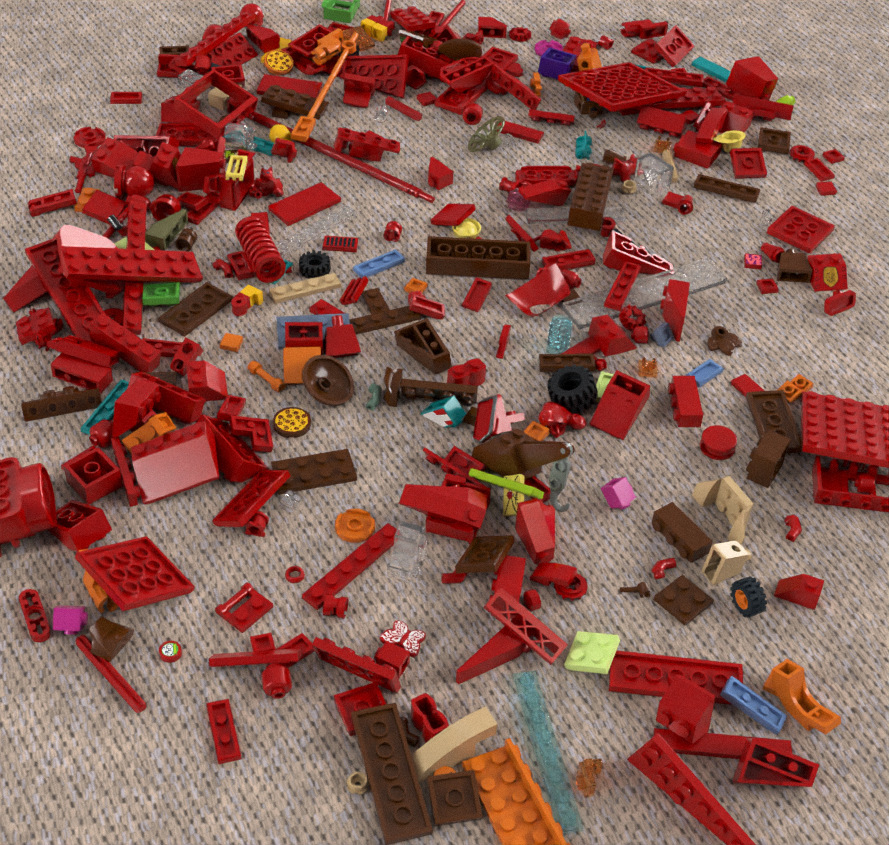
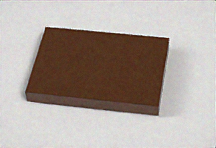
(485, 554)

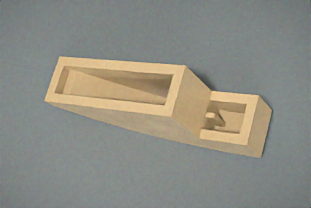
(454, 743)

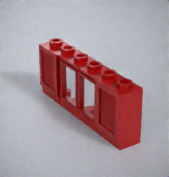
(831, 487)

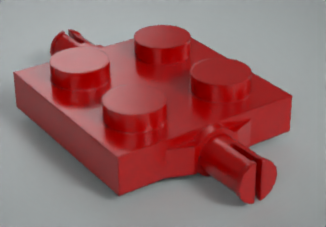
(35, 326)

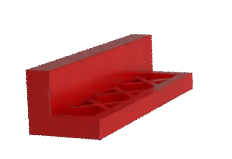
(542, 633)

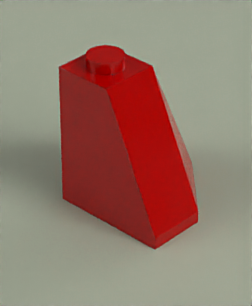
(536, 529)

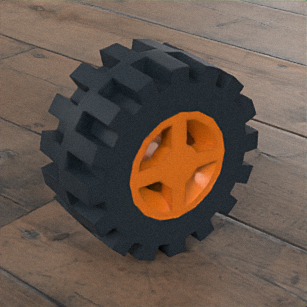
(748, 596)

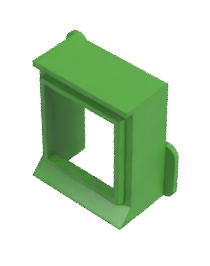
(340, 15)

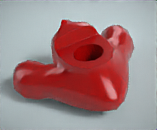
(558, 417)

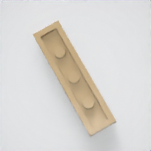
(304, 288)

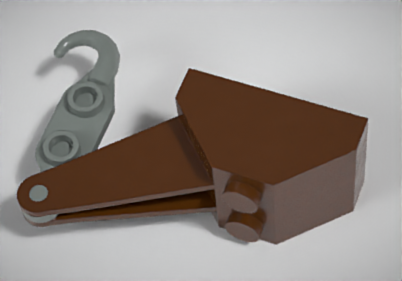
(519, 454)

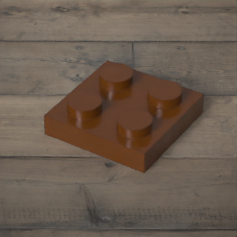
(774, 140)
(683, 600)
(454, 798)

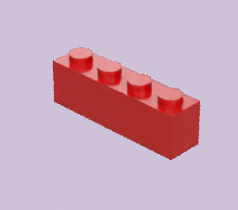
(132, 348)
(174, 400)

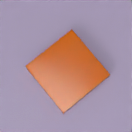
(294, 360)

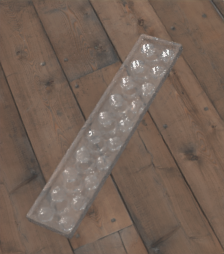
(645, 291)

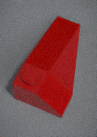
(146, 144)
(621, 249)
(25, 291)
(447, 503)

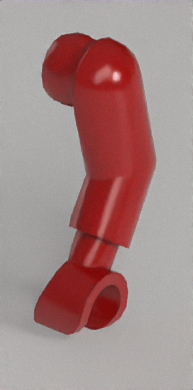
(59, 326)

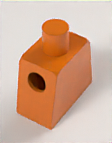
(588, 58)

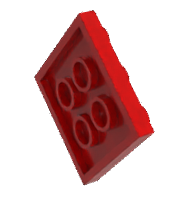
(800, 229)

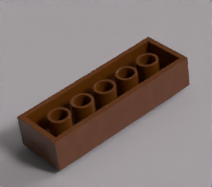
(590, 196)
(478, 257)

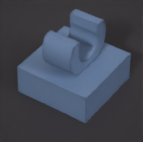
(662, 335)

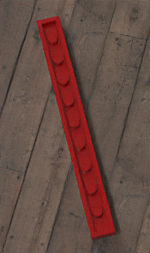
(134, 289)

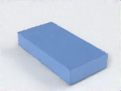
(705, 372)

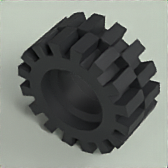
(306, 261)

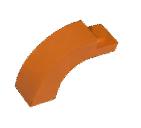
(797, 700)

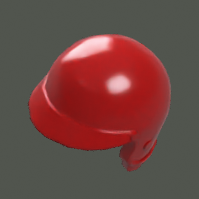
(255, 9)

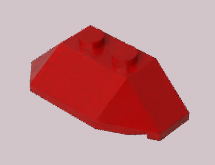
(466, 72)

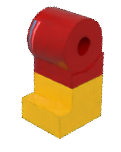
(246, 299)

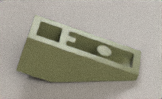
(166, 230)

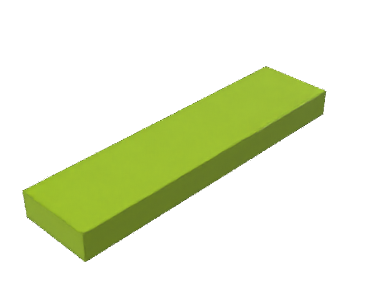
(506, 483)

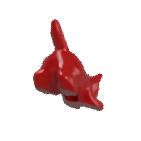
(625, 168)
(269, 184)

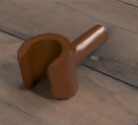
(642, 588)

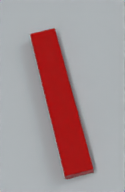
(715, 744)

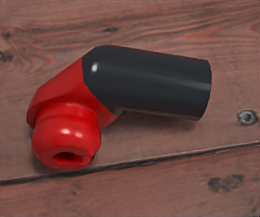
(117, 225)

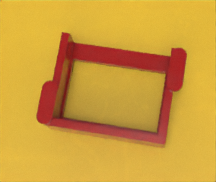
(233, 194)
(456, 530)

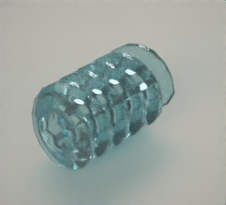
(559, 334)

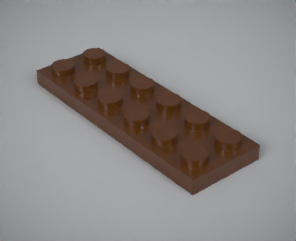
(391, 774)

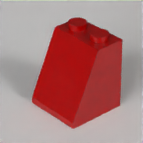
(752, 78)
(195, 165)

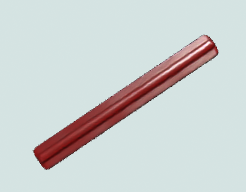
(112, 675)

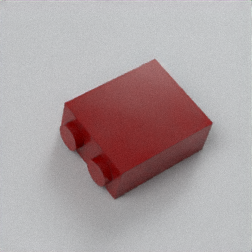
(697, 153)

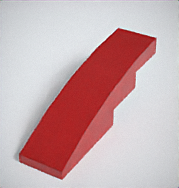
(711, 125)

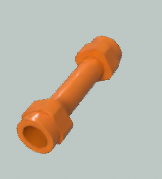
(276, 384)

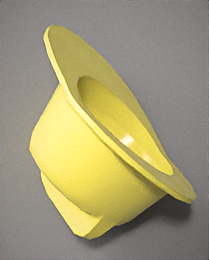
(730, 139)

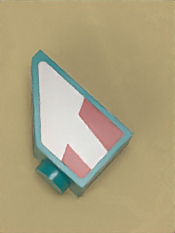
(445, 412)

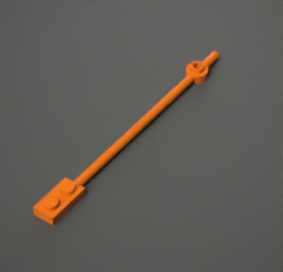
(306, 124)

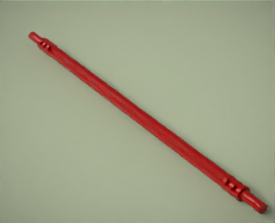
(350, 161)

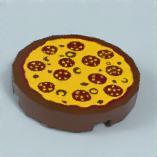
(292, 422)

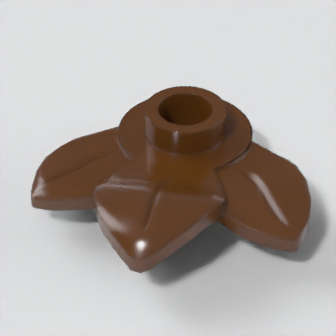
(723, 340)

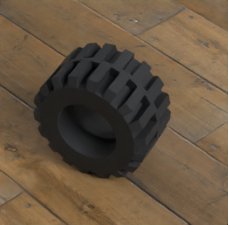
(570, 378)

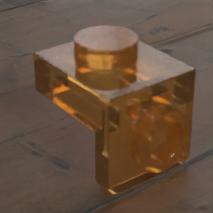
(585, 778)

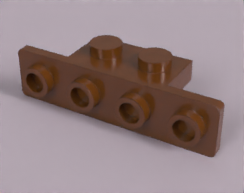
(61, 403)

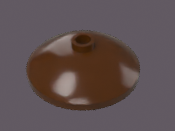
(460, 48)
(327, 380)

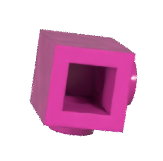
(618, 493)
(69, 618)

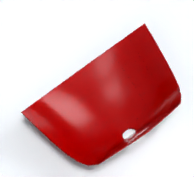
(543, 289)

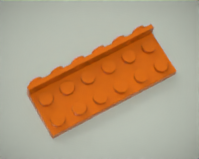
(513, 798)

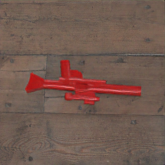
(83, 166)

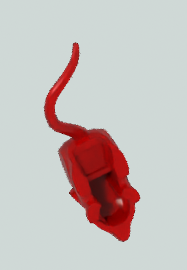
(551, 240)

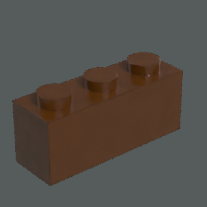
(681, 532)

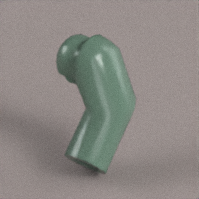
(376, 397)

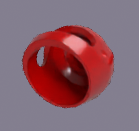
(165, 205)

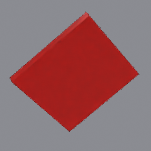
(134, 573)

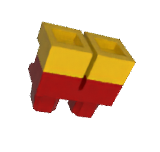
(377, 27)

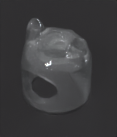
(239, 136)

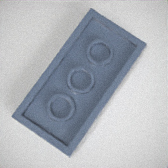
(325, 319)

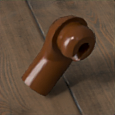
(412, 739)

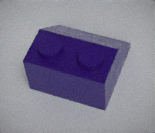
(556, 63)

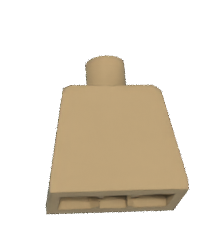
(725, 561)

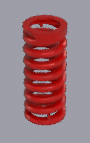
(260, 249)

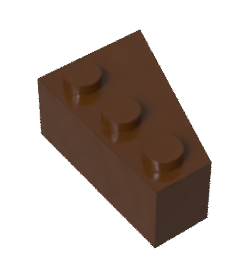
(424, 345)

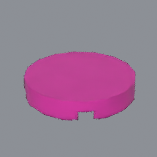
(542, 46)

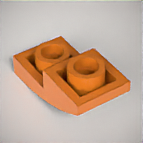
(794, 388)

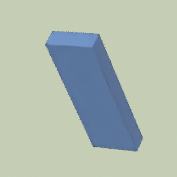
(378, 264)
(753, 705)

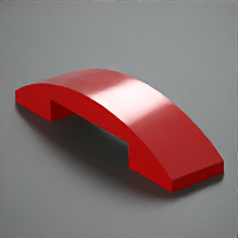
(302, 63)

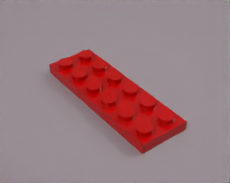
(654, 673)

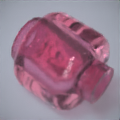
(517, 201)

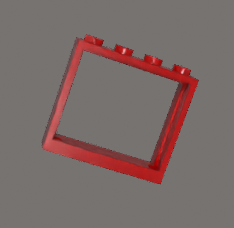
(214, 78)

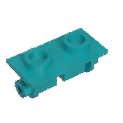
(583, 146)

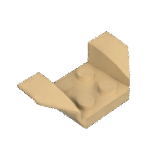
(729, 500)

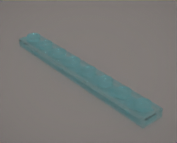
(547, 752)

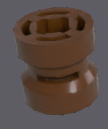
(186, 239)

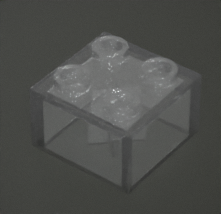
(653, 175)

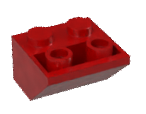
(303, 334)

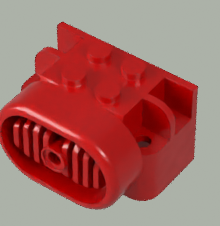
(25, 501)

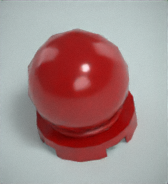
(133, 181)

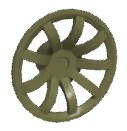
(491, 139)

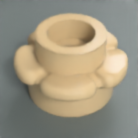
(629, 187)
(357, 777)

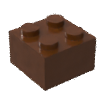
(767, 458)

